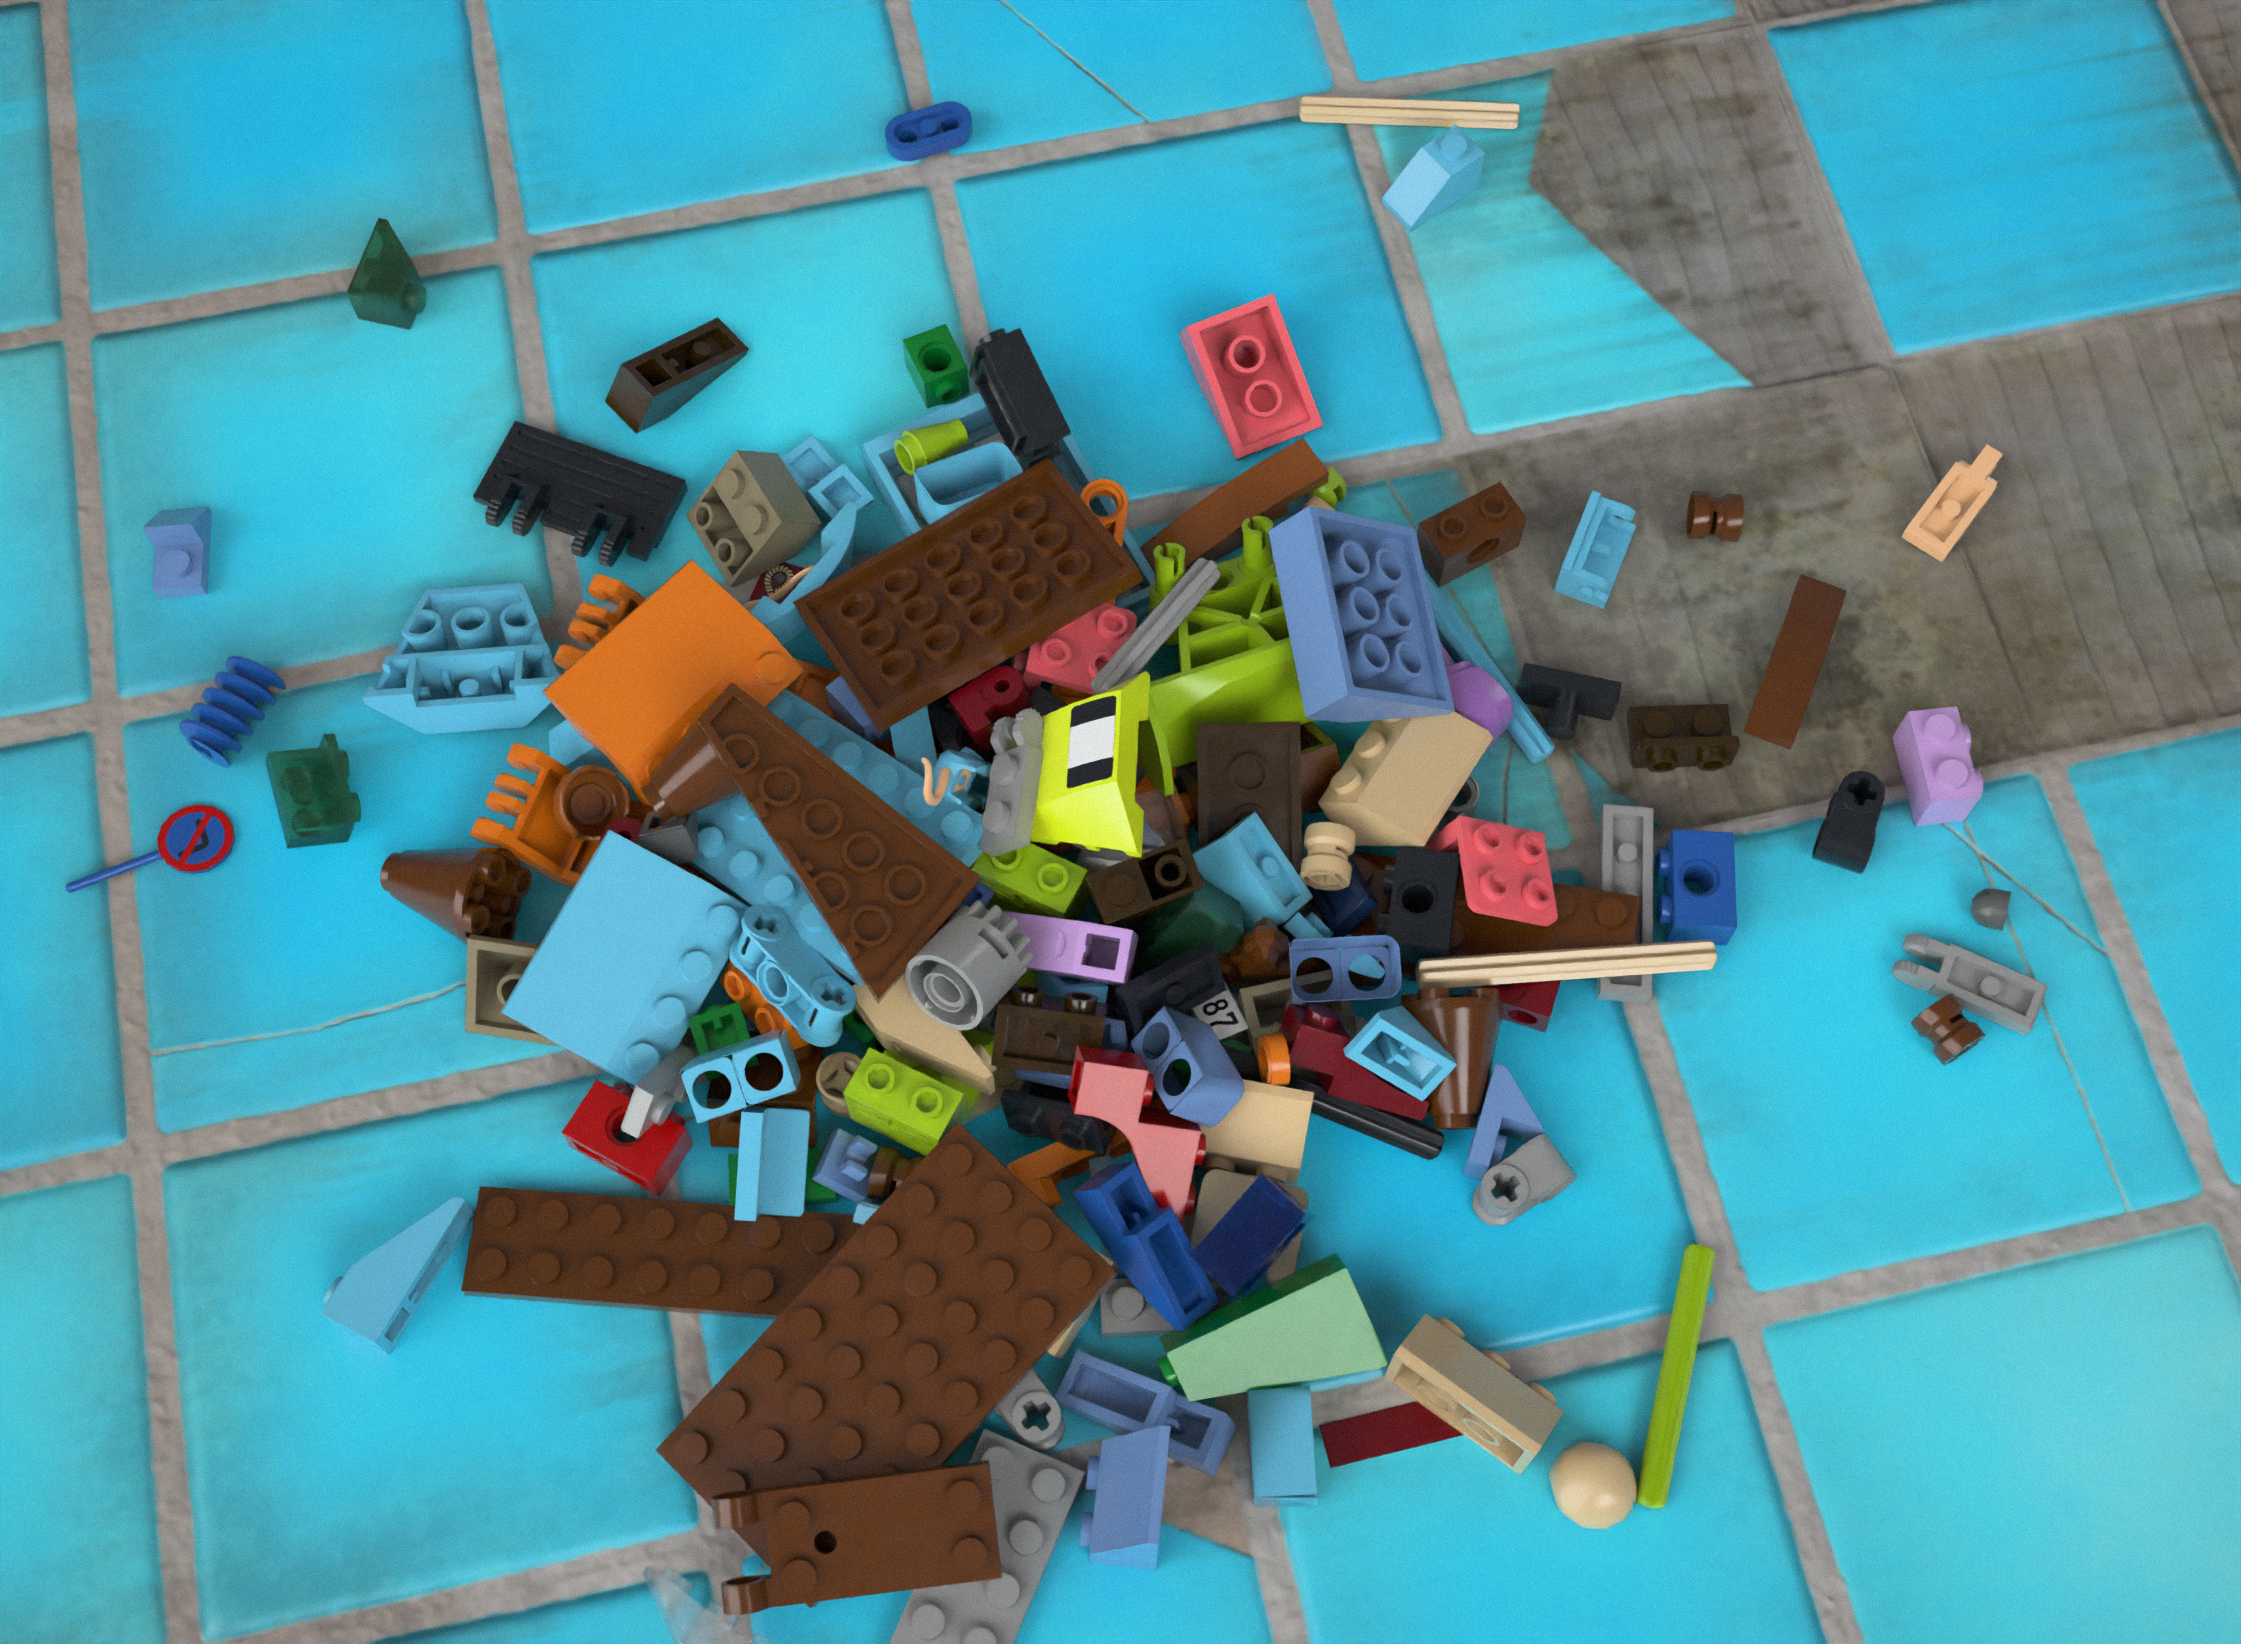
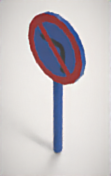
(188, 842)

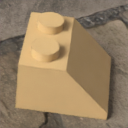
(1261, 1133)

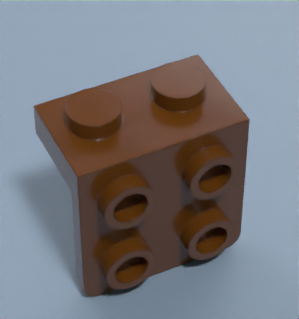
(764, 1077)

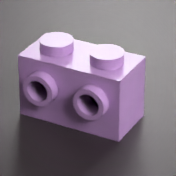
(1937, 766)

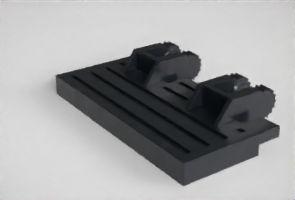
(580, 494)

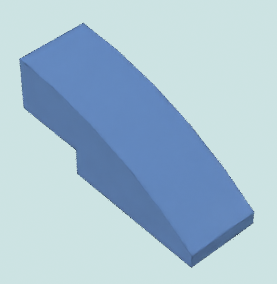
(1133, 1402)

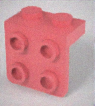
(1077, 650)
(1501, 869)

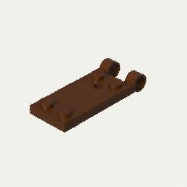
(889, 1534)

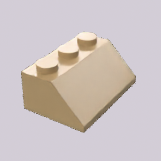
(1404, 778)
(1474, 1392)

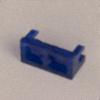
(1251, 1236)

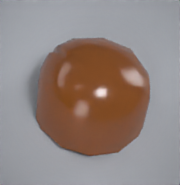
(589, 801)

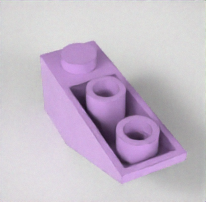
(1078, 948)

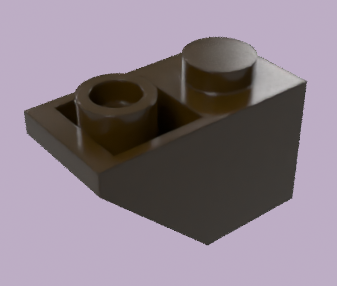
(1144, 883)

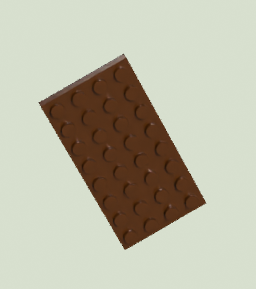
(896, 1338)

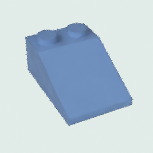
(1128, 1499)

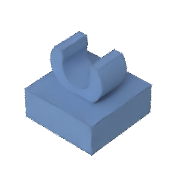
(846, 1165)

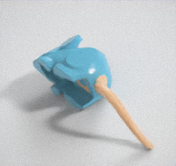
(957, 777)

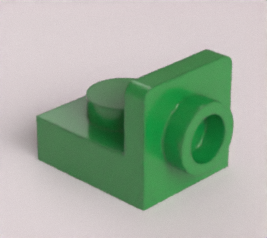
(718, 1028)

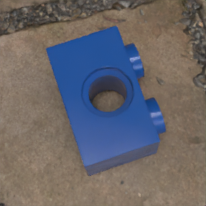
(1709, 861)

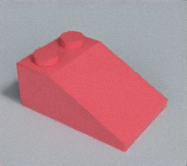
(1251, 376)

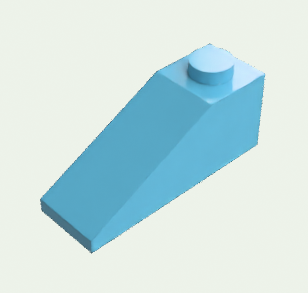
(391, 1281)

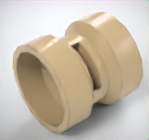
(1327, 856)
(833, 1076)

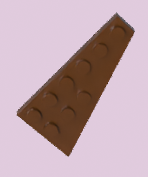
(856, 857)
(1584, 920)

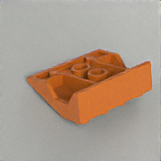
(663, 670)

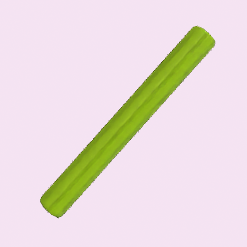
(1675, 1377)

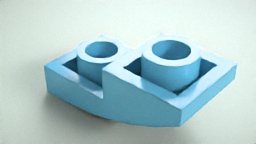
(1314, 928)

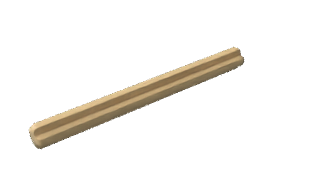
(1565, 964)

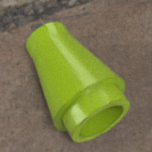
(929, 444)

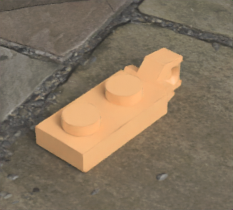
(1953, 505)

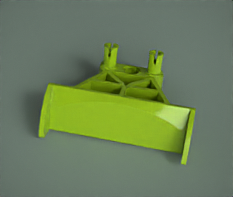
(1230, 655)

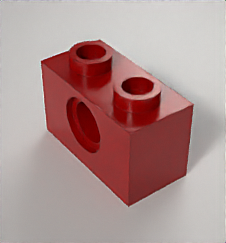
(647, 1160)

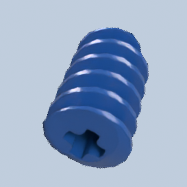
(229, 707)

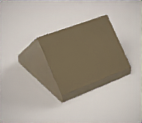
(491, 976)

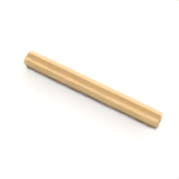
(1409, 112)

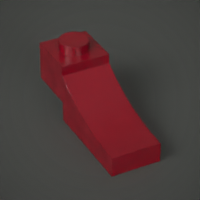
(1317, 1043)

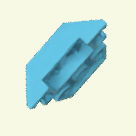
(467, 663)

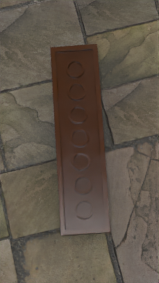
(645, 1253)

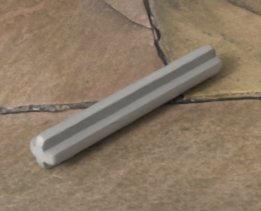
(1158, 626)

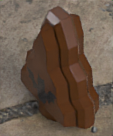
(1262, 958)

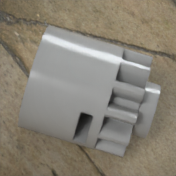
(968, 966)

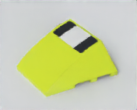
(1092, 771)

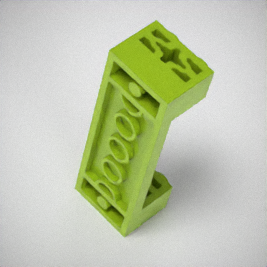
(922, 1104)

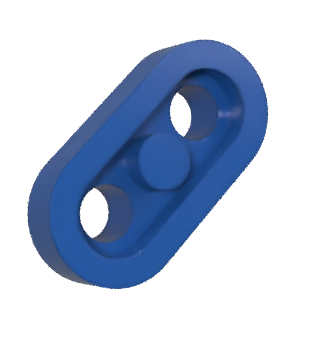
(927, 131)

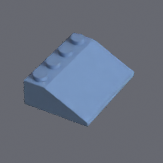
(1359, 618)

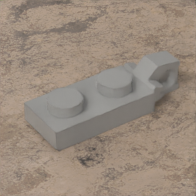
(659, 1091)

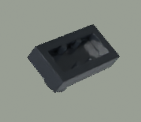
(1567, 697)

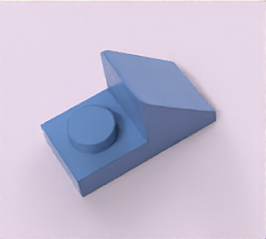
(180, 551)
(1504, 1113)

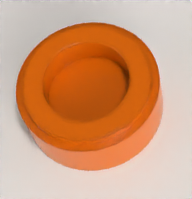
(1273, 1059)

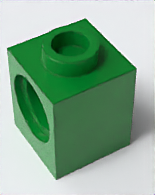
(933, 351)

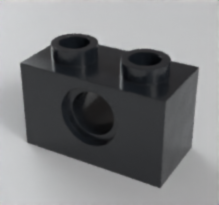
(1427, 878)

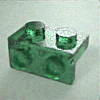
(313, 794)

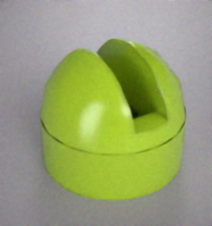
(1332, 491)

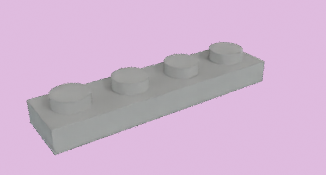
(1628, 869)

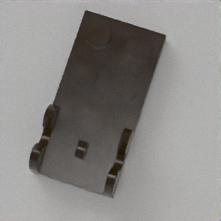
(1250, 771)

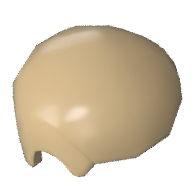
(1593, 1484)

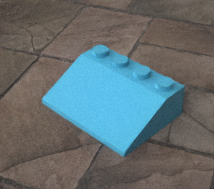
(627, 960)

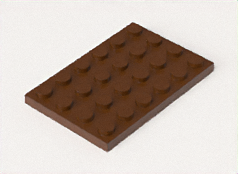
(966, 593)

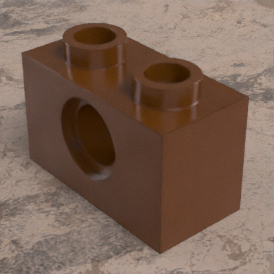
(1470, 534)

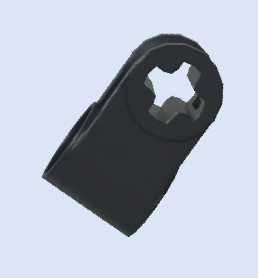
(1849, 827)

